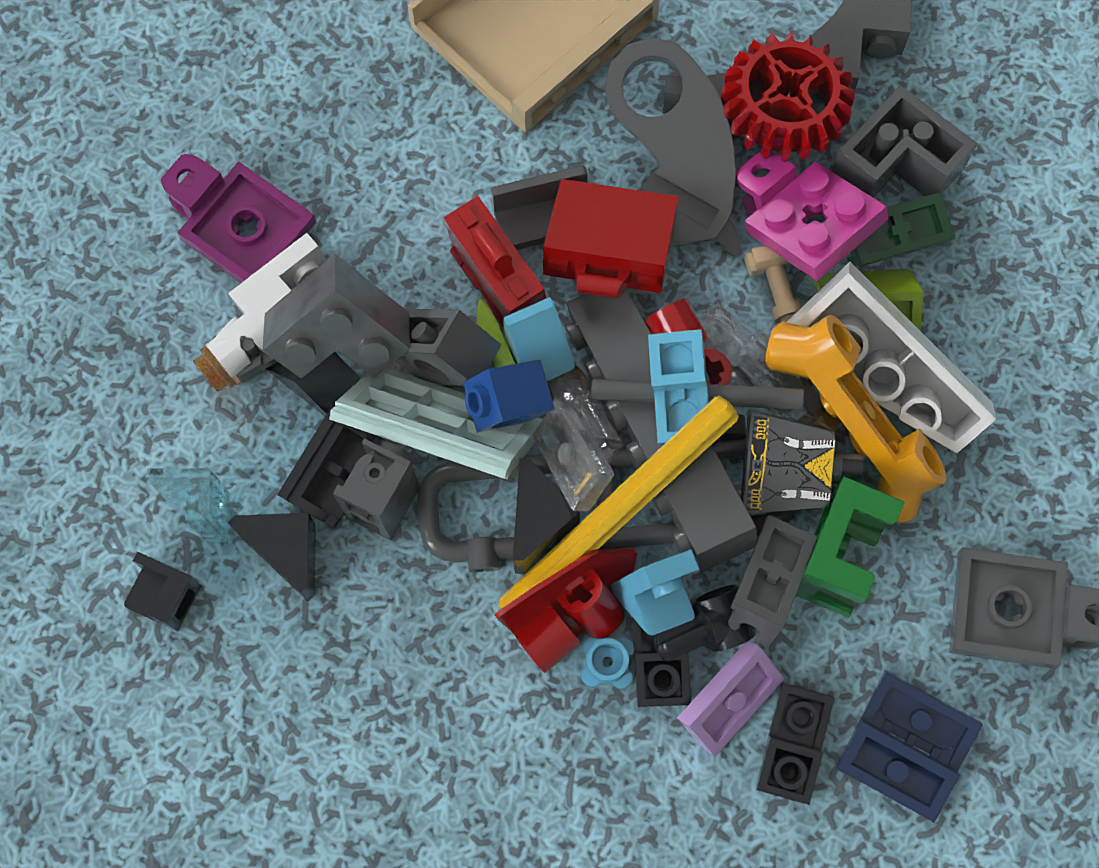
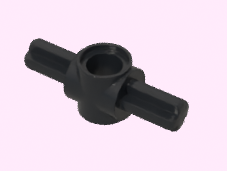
(707, 628)

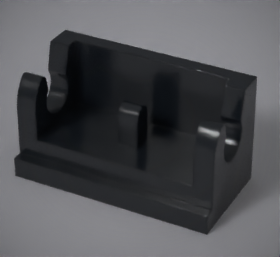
(323, 466)

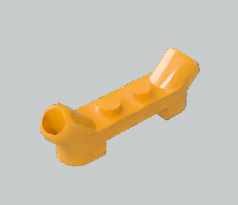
(828, 358)

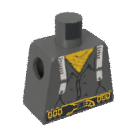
(791, 464)

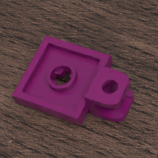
(217, 206)

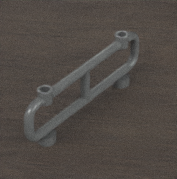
(485, 552)

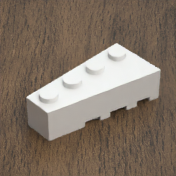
(900, 362)

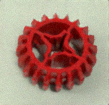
(784, 114)

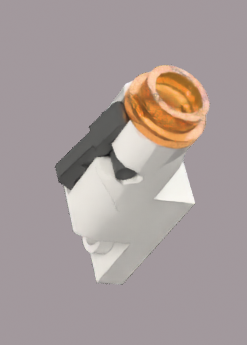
(238, 348)

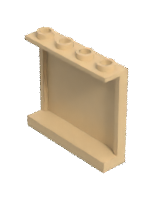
(529, 51)

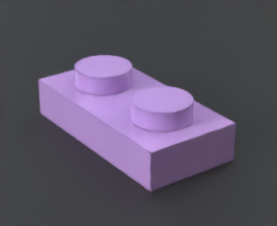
(731, 698)

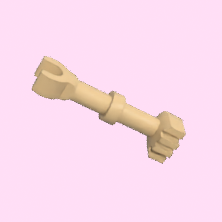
(765, 261)

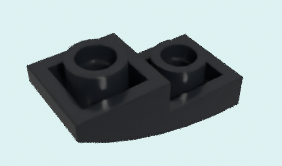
(658, 680)
(795, 743)

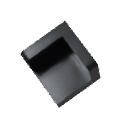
(161, 592)

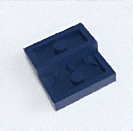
(896, 766)

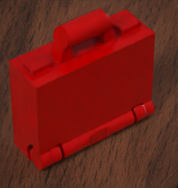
(609, 238)
(491, 260)

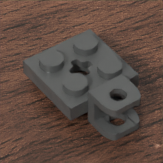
(1049, 616)

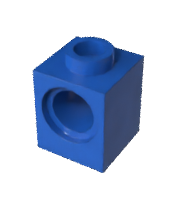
(508, 395)

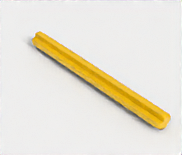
(632, 494)

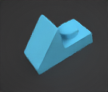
(538, 335)
(657, 593)

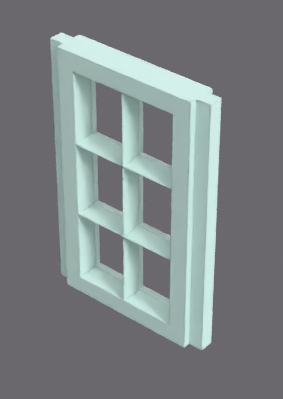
(435, 407)

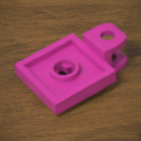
(785, 201)

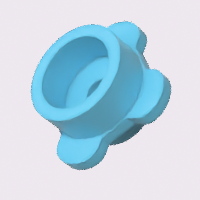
(618, 672)

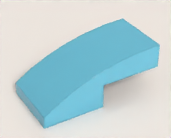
(677, 379)

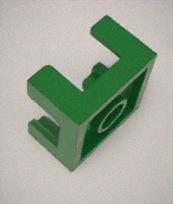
(852, 513)

